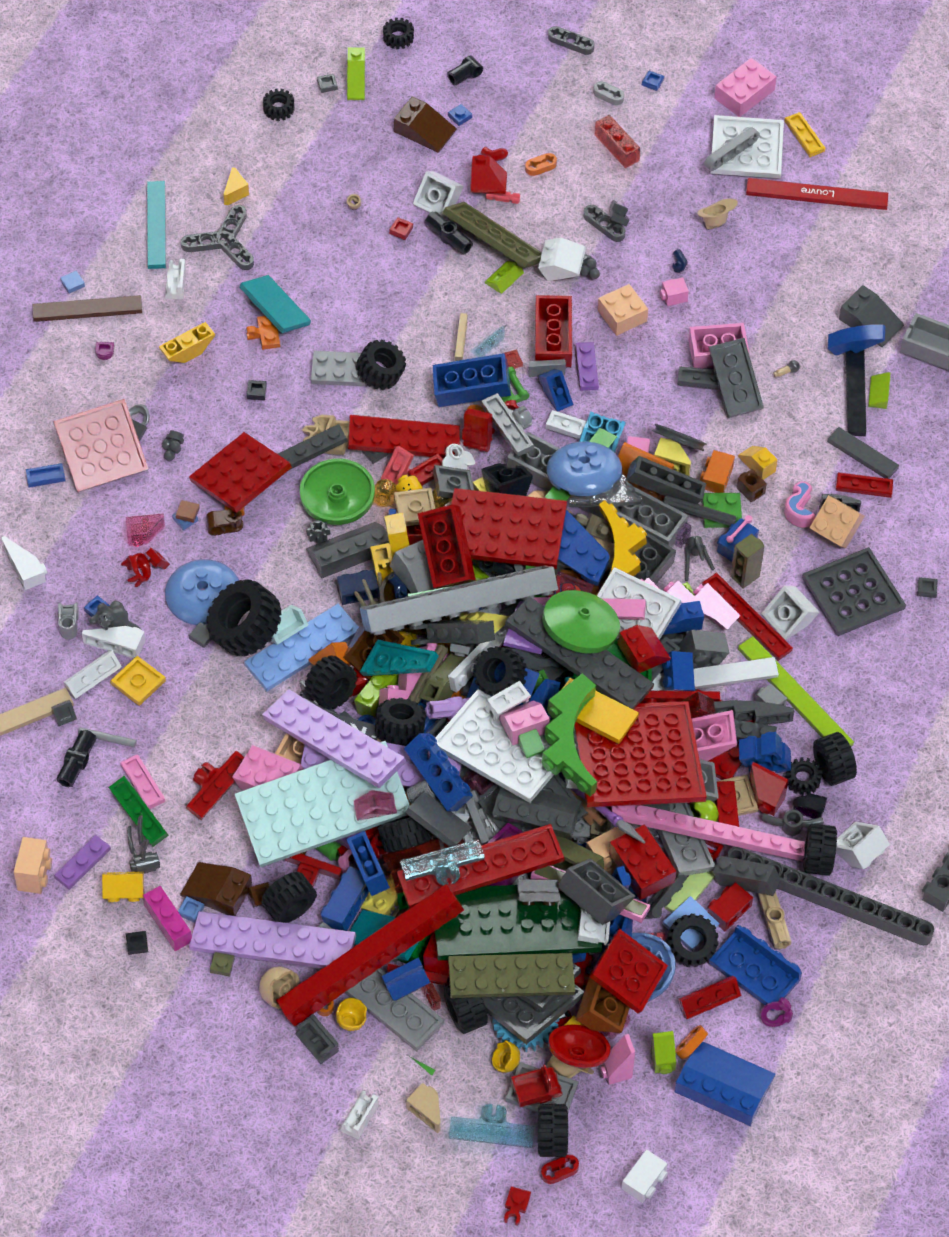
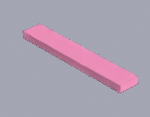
(625, 608)

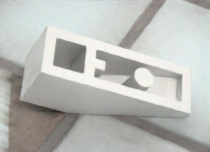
(25, 564)
(120, 640)

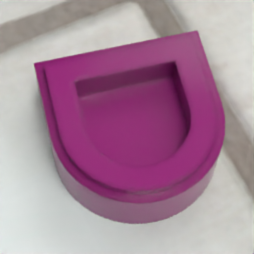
(104, 350)

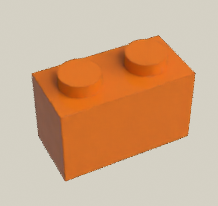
(718, 471)

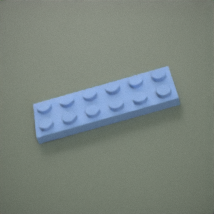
(292, 655)

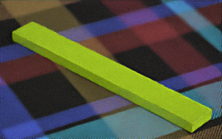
(795, 694)

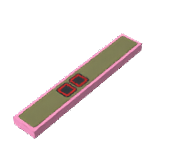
(634, 910)

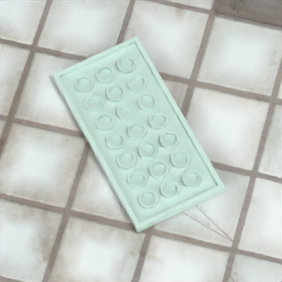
(310, 810)

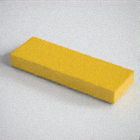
(804, 134)

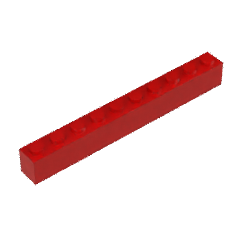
(370, 955)

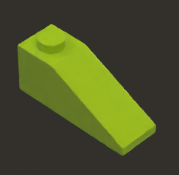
(356, 73)

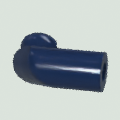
(681, 261)
(400, 588)

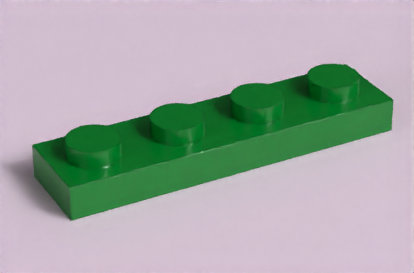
(136, 807)

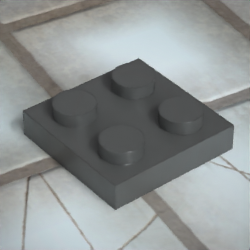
(449, 478)

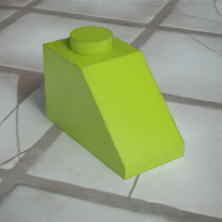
(663, 1052)

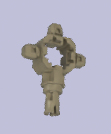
(596, 526)

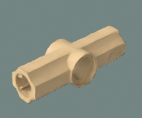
(777, 928)

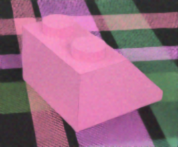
(524, 719)

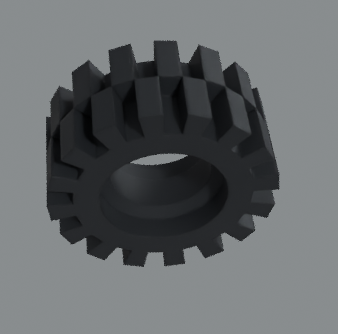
(398, 40)
(278, 112)
(804, 766)

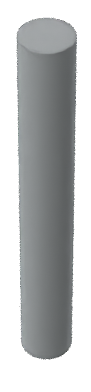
(111, 738)

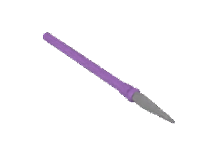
(615, 819)

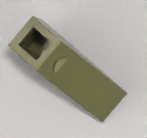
(438, 685)

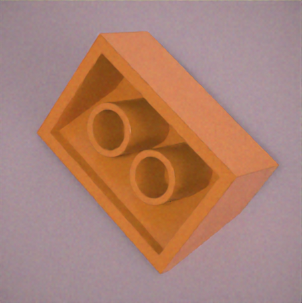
(629, 453)

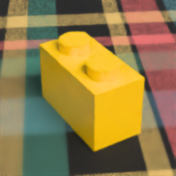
(123, 885)

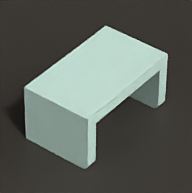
(291, 622)

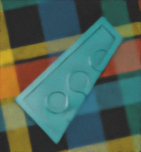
(396, 658)

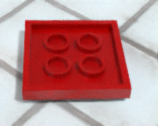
(628, 971)

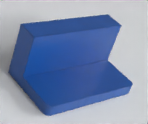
(405, 979)

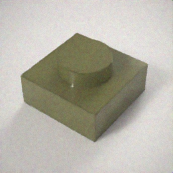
(222, 964)

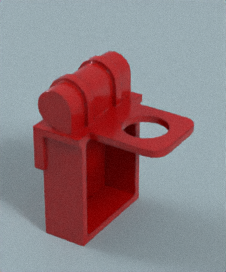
(477, 430)
(536, 1086)

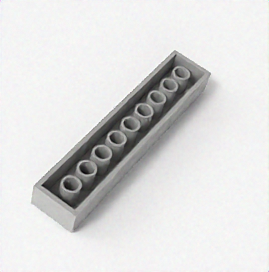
(653, 515)
(457, 599)

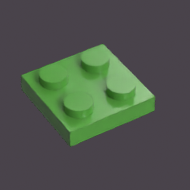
(723, 502)

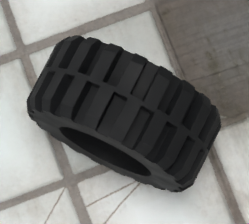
(255, 629)

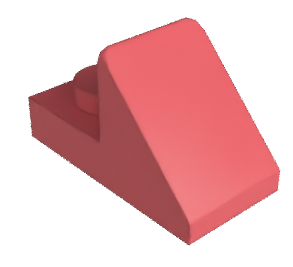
(398, 465)

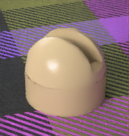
(356, 198)

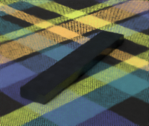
(856, 393)

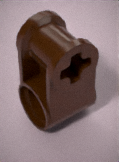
(223, 522)

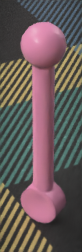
(748, 519)

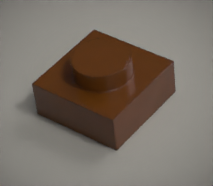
(256, 893)

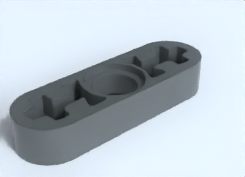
(576, 46)
(602, 216)

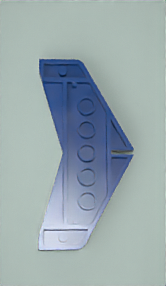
(582, 551)

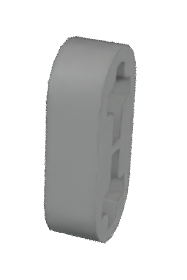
(608, 93)

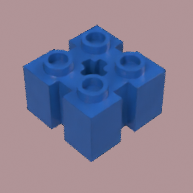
(766, 751)

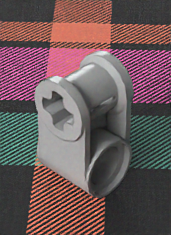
(68, 620)

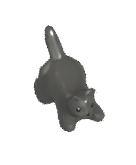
(112, 616)

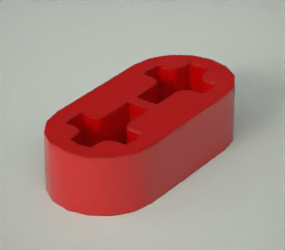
(561, 1174)

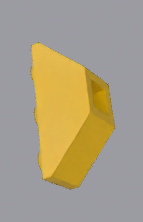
(189, 344)

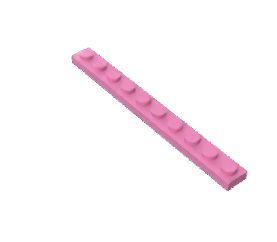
(712, 831)

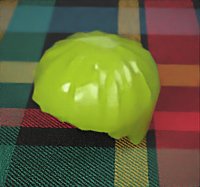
(705, 810)

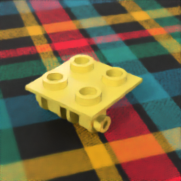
(381, 902)

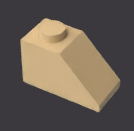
(425, 1106)

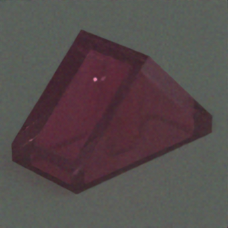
(374, 805)

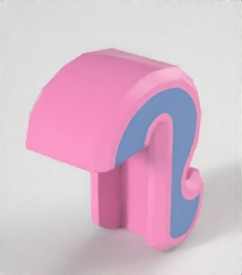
(795, 503)

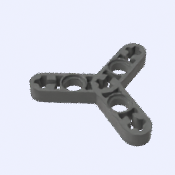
(225, 233)

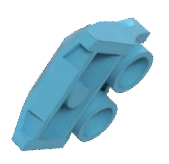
(597, 421)

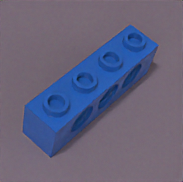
(429, 768)

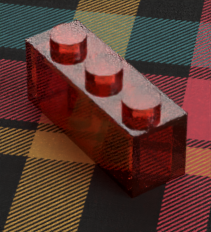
(617, 141)

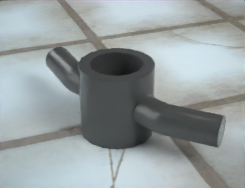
(791, 815)

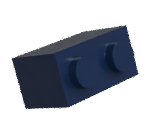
(349, 583)

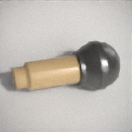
(792, 366)

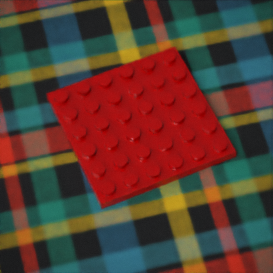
(651, 763)

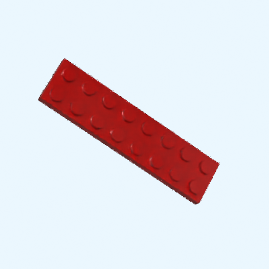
(502, 861)

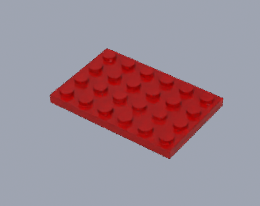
(512, 527)

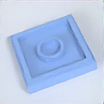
(690, 938)

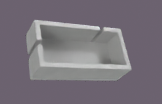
(927, 341)

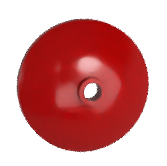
(579, 1046)

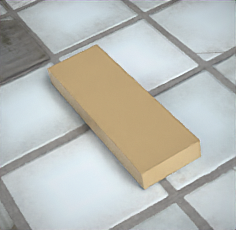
(461, 337)

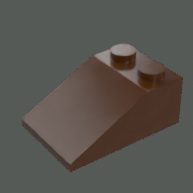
(423, 125)
(364, 642)
(218, 887)

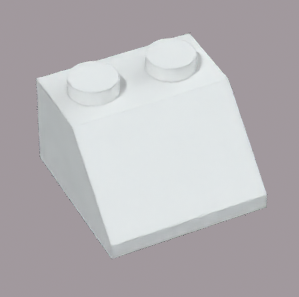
(437, 193)
(561, 259)
(789, 611)
(861, 844)

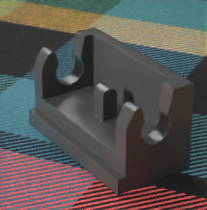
(317, 1039)

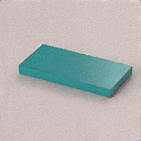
(275, 304)
(371, 922)

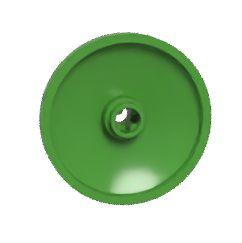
(337, 491)
(581, 621)

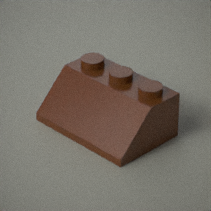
(601, 1009)

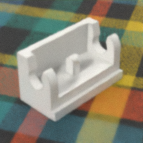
(175, 280)
(507, 699)
(360, 1115)

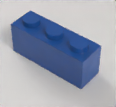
(368, 863)
(345, 900)

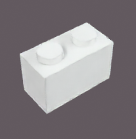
(645, 1176)

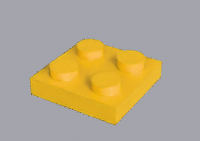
(138, 680)

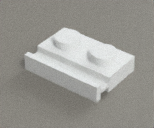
(591, 930)

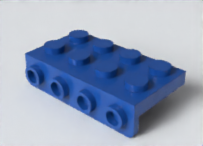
(756, 966)

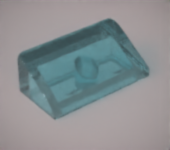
(489, 342)

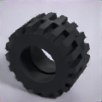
(373, 373)
(486, 668)
(330, 682)
(399, 721)
(835, 758)
(403, 834)
(820, 849)
(289, 897)
(704, 927)
(466, 1012)
(552, 1130)

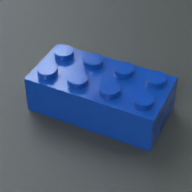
(471, 380)

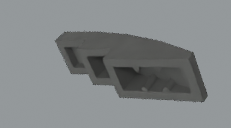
(758, 711)

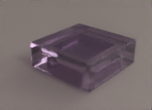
(683, 535)

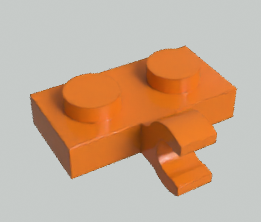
(266, 332)

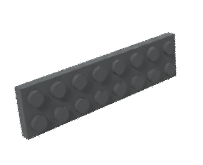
(604, 669)

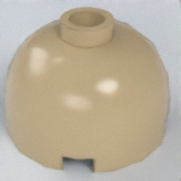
(276, 983)

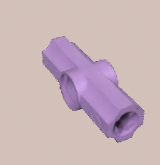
(445, 708)

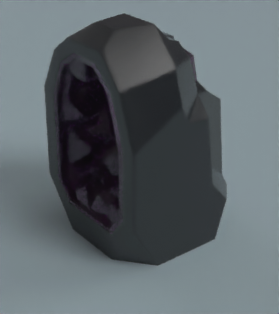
(810, 805)

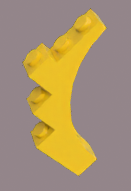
(626, 538)

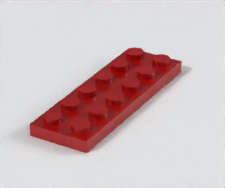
(386, 434)

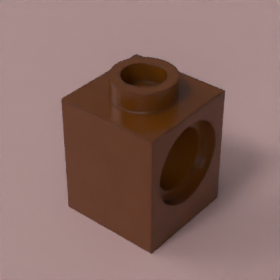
(757, 486)

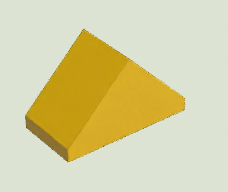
(236, 187)

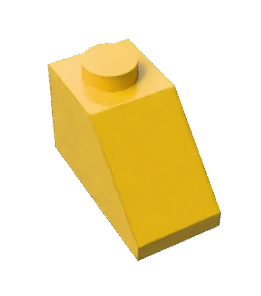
(759, 460)

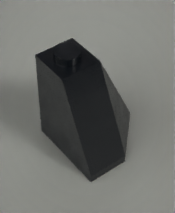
(507, 480)

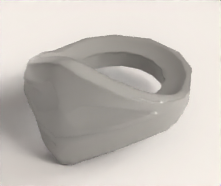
(139, 408)

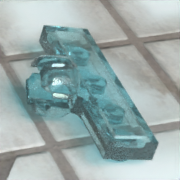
(443, 863)
(492, 1129)

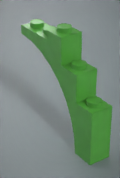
(562, 755)

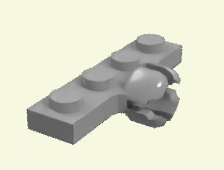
(510, 423)

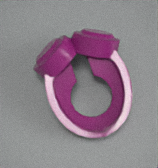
(782, 1004)

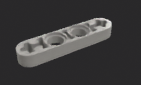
(731, 149)

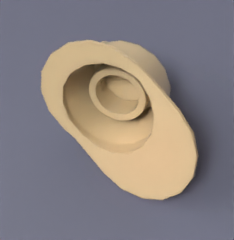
(717, 213)
(564, 1069)

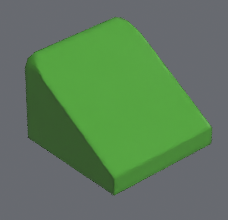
(531, 743)

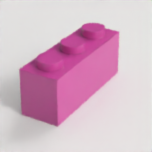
(167, 918)

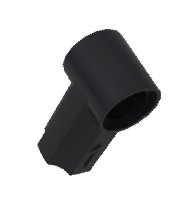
(469, 68)

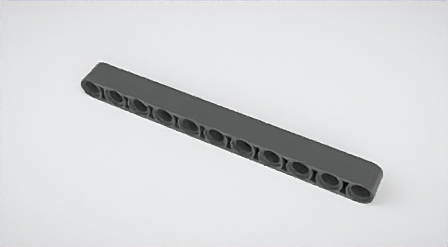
(843, 895)

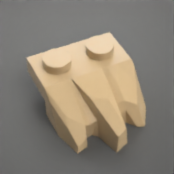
(323, 423)

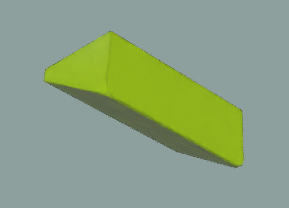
(504, 276)
(879, 390)

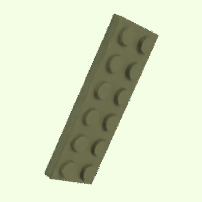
(493, 234)
(511, 975)

